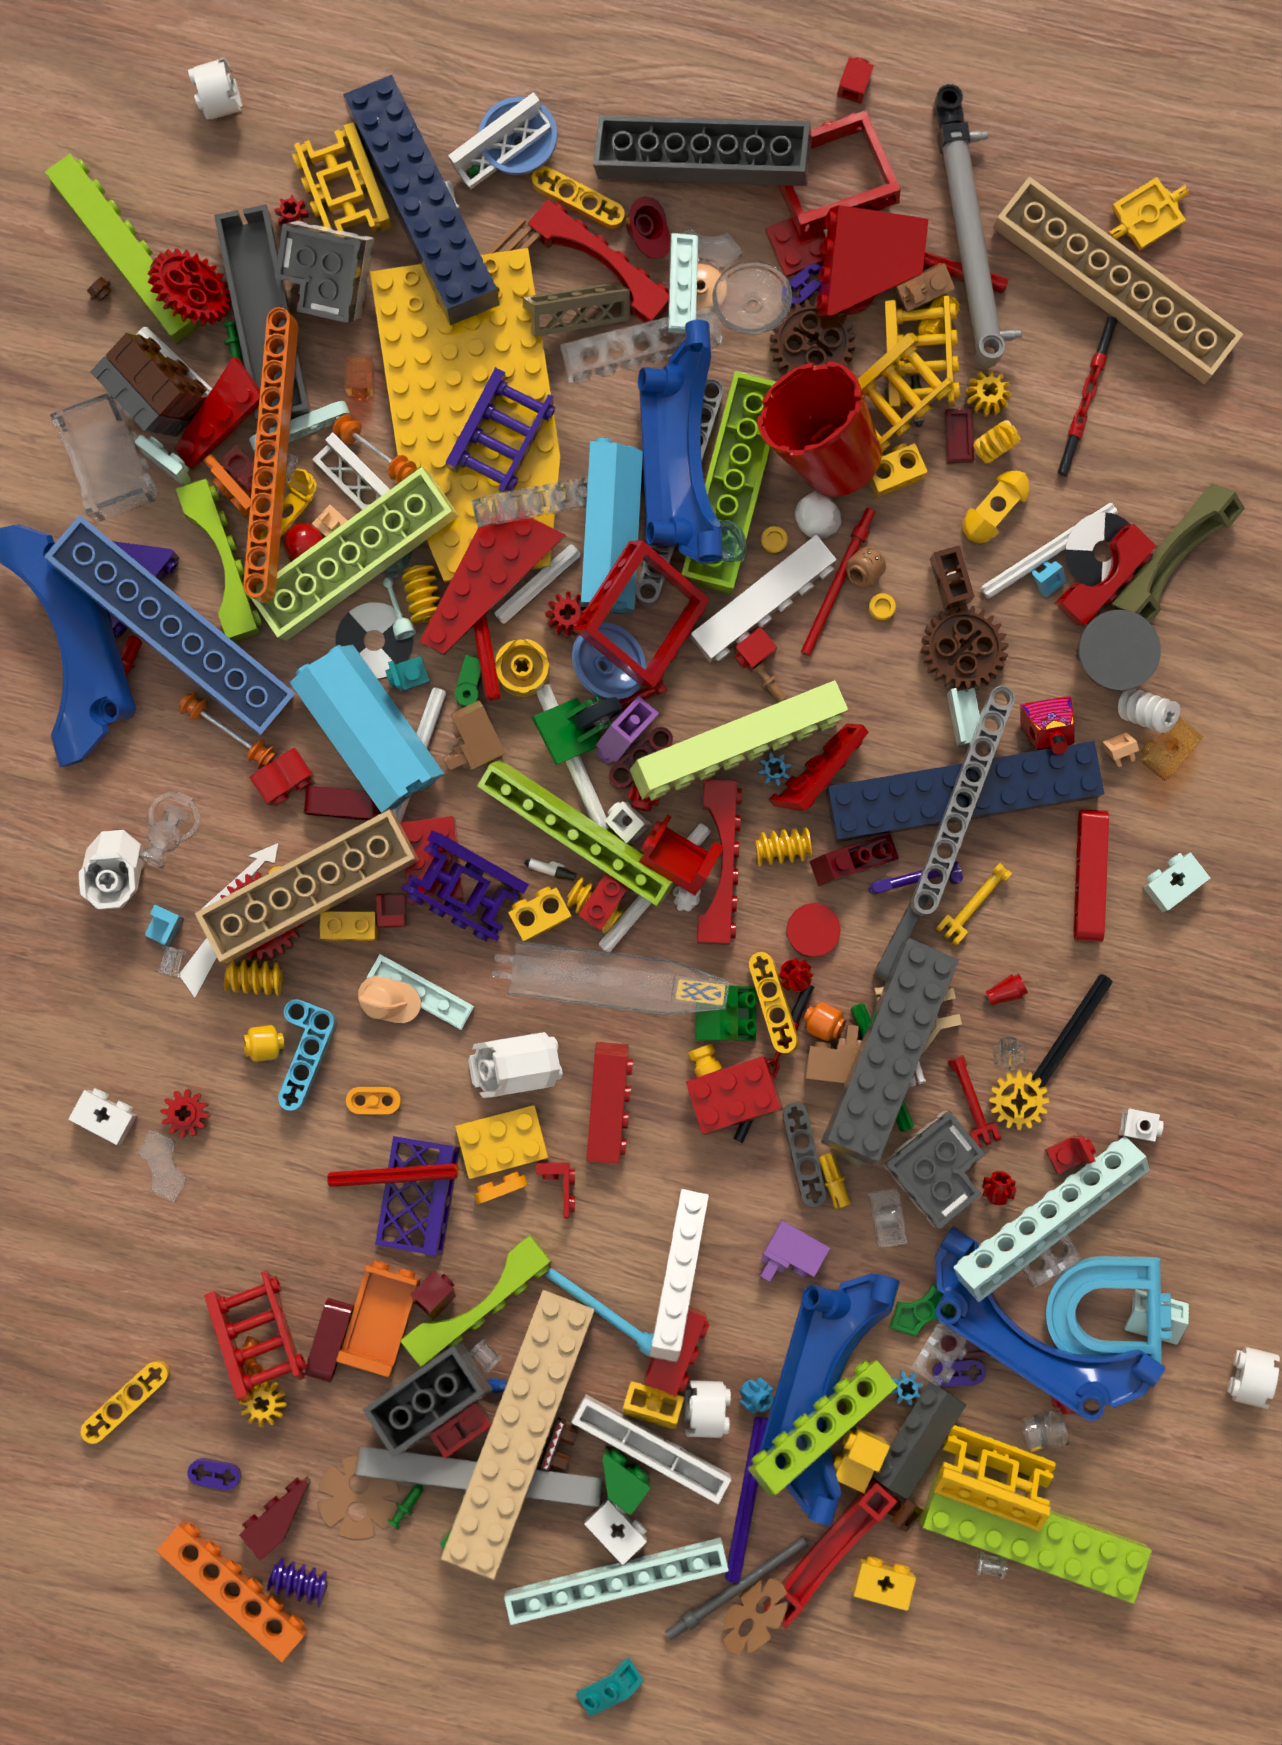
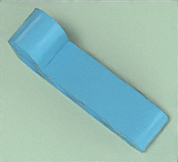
(301, 1056)

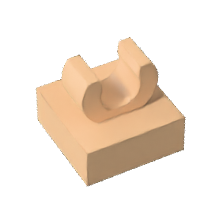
(329, 521)
(1121, 746)

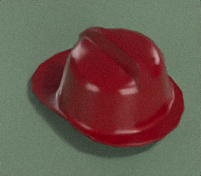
(648, 227)

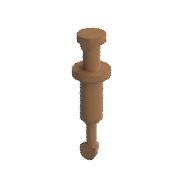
(769, 682)

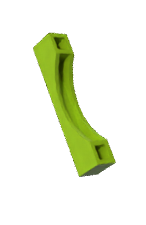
(236, 611)
(432, 1336)

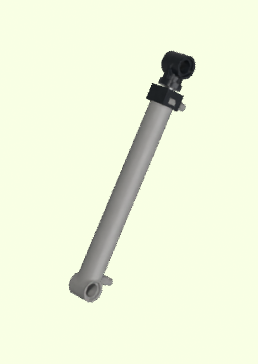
(954, 146)

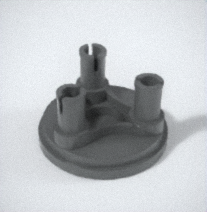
(1119, 650)

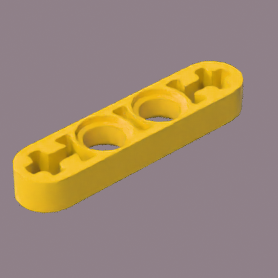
(580, 194)
(773, 1003)
(123, 1399)

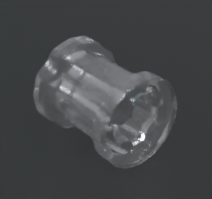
(171, 961)
(485, 1355)
(990, 1565)

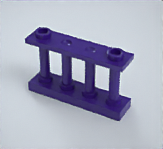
(486, 410)

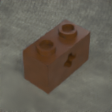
(952, 577)

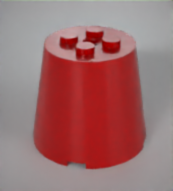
(822, 428)

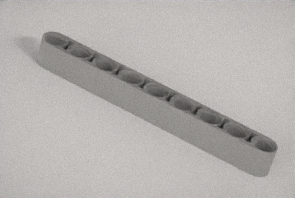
(656, 581)
(972, 791)
(458, 1474)

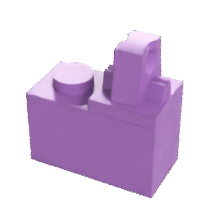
(625, 730)
(792, 1247)

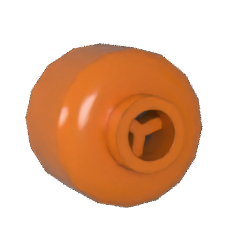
(824, 1021)

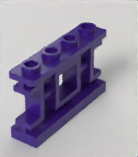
(474, 868)

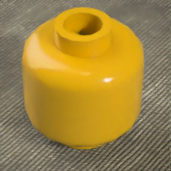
(263, 1043)

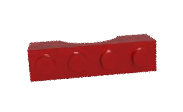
(1127, 551)

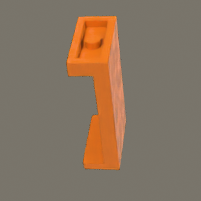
(379, 1319)

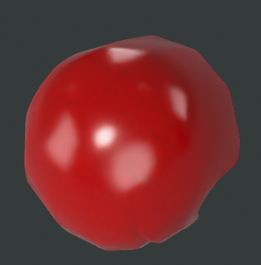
(300, 539)

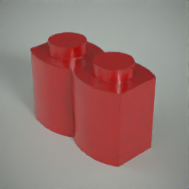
(282, 777)

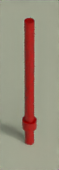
(858, 536)

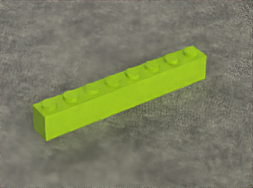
(114, 237)
(574, 830)

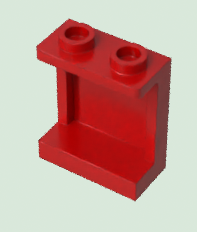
(678, 857)

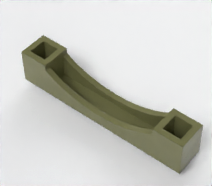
(1211, 512)

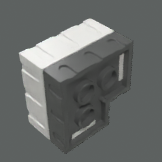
(328, 267)
(934, 1169)

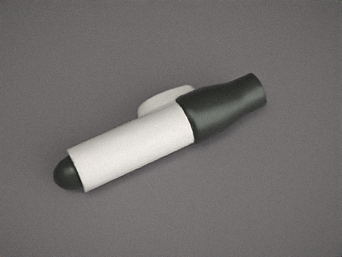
(553, 868)

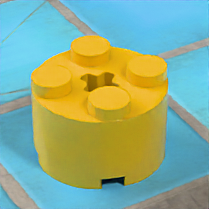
(522, 652)

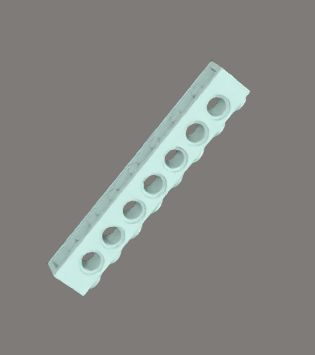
(1046, 1232)
(615, 1581)

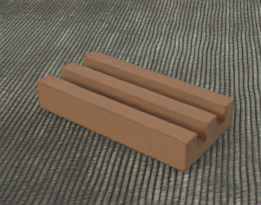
(535, 236)

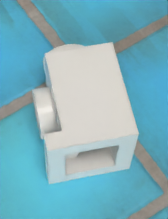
(616, 821)
(1131, 1125)

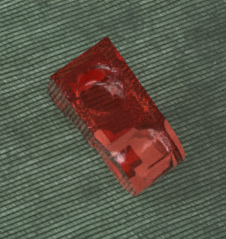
(240, 467)

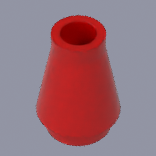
(1007, 990)

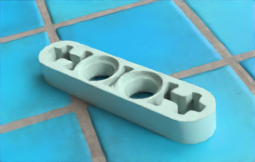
(312, 421)

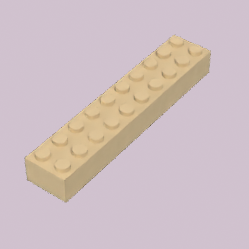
(1117, 280)
(518, 1435)

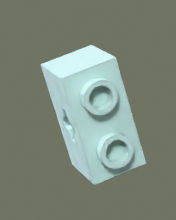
(1190, 876)

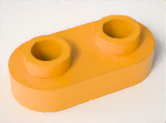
(374, 1100)
(489, 1191)

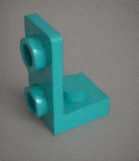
(407, 674)
(611, 1689)

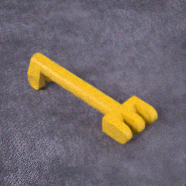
(956, 924)

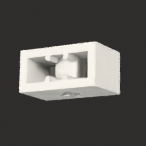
(87, 1115)
(622, 1545)

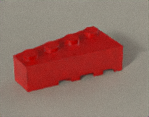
(607, 1102)

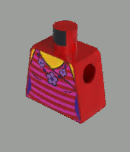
(1049, 723)

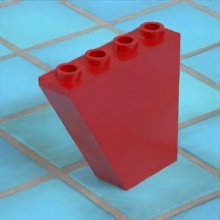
(867, 255)

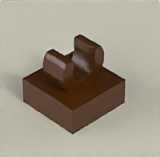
(906, 1514)

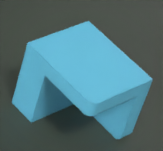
(163, 925)

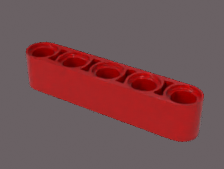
(1091, 875)

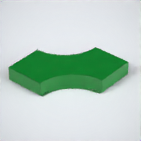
(911, 1316)

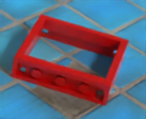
(874, 199)
(608, 593)

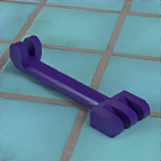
(904, 880)

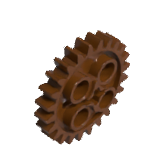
(826, 326)
(982, 663)

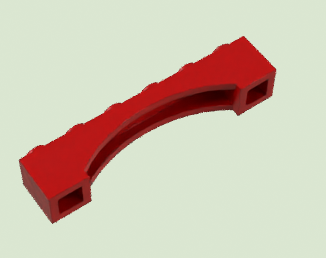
(558, 228)
(721, 800)
(832, 1546)

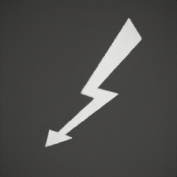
(201, 962)

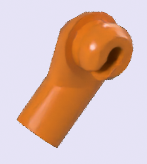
(251, 1366)

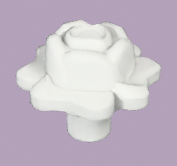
(684, 899)

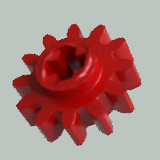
(180, 1103)

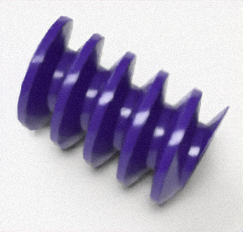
(298, 1582)

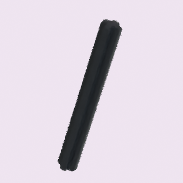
(1072, 1029)

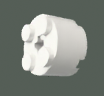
(217, 90)
(1254, 1377)
(706, 1409)

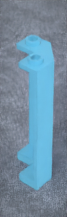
(610, 516)
(366, 727)

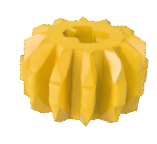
(982, 385)
(996, 441)
(261, 1412)

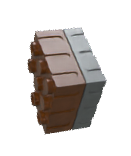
(149, 386)

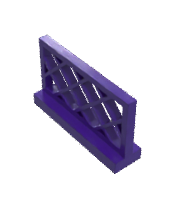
(438, 1207)

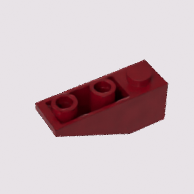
(853, 859)
(270, 1529)

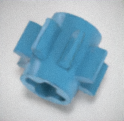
(772, 761)
(914, 1385)
(756, 1395)

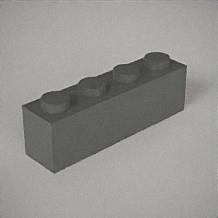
(919, 1439)

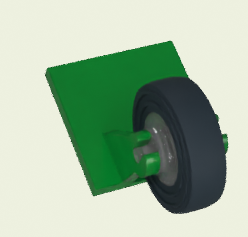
(569, 726)

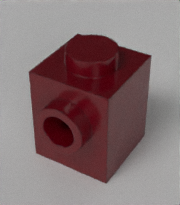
(434, 1294)

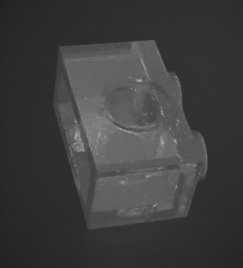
(887, 1217)

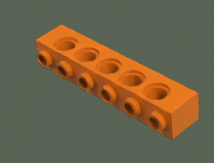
(235, 1606)

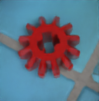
(560, 608)

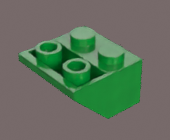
(734, 1022)
(624, 1483)

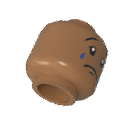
(865, 566)

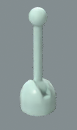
(403, 627)

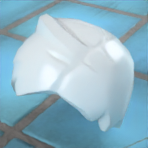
(817, 515)

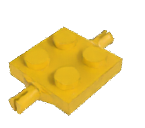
(1148, 213)

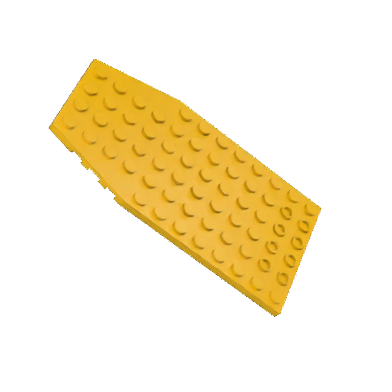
(439, 375)

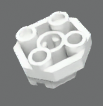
(111, 870)
(515, 1064)

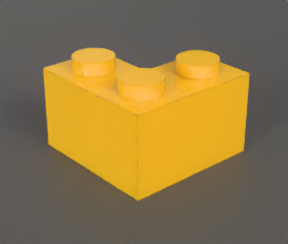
(860, 1457)

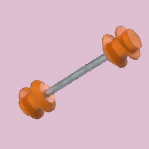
(349, 431)
(197, 708)

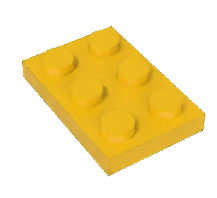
(501, 1141)

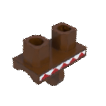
(554, 1458)

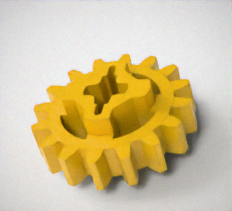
(1006, 1099)

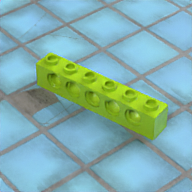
(878, 1386)

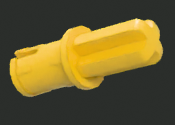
(834, 1180)

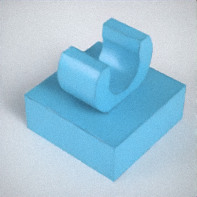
(1050, 578)

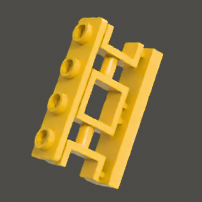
(361, 179)
(990, 1494)

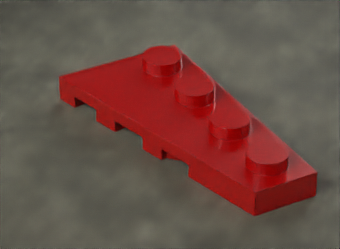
(224, 409)
(820, 769)

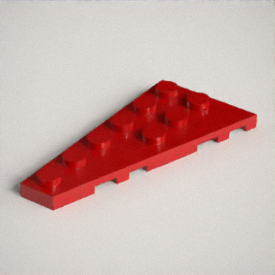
(487, 573)

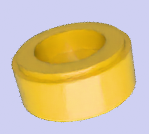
(774, 540)
(882, 607)

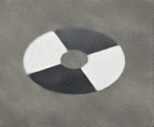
(1080, 546)
(374, 617)

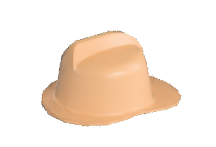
(389, 999)

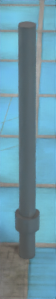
(692, 1618)

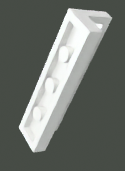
(494, 134)
(354, 465)

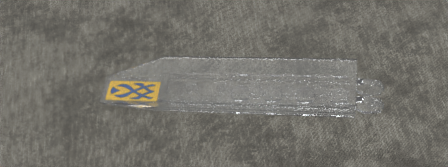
(611, 980)

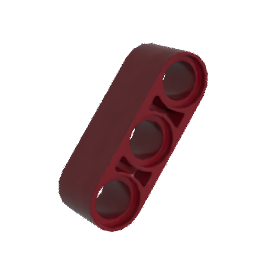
(646, 746)
(339, 803)
(328, 1340)

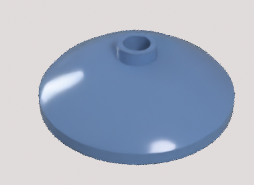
(532, 157)
(612, 680)

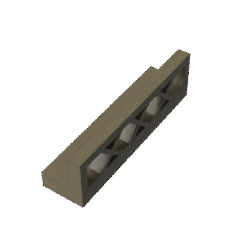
(574, 300)

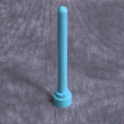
(643, 1340)

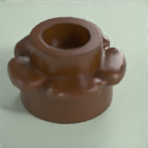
(99, 289)

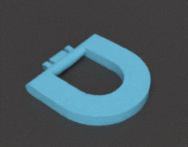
(1108, 1273)

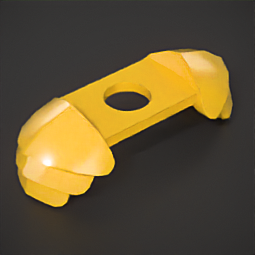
(302, 492)
(981, 523)

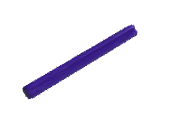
(745, 1506)

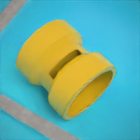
(704, 1060)

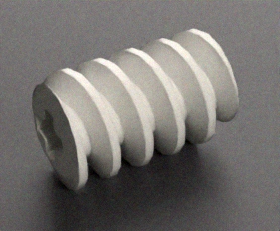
(1148, 710)

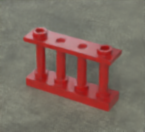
(228, 1332)

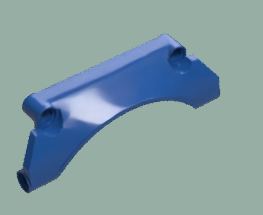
(671, 447)
(93, 672)
(820, 1346)
(1059, 1373)

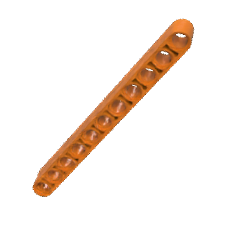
(265, 443)

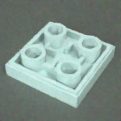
(158, 455)

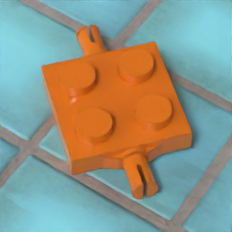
(228, 486)

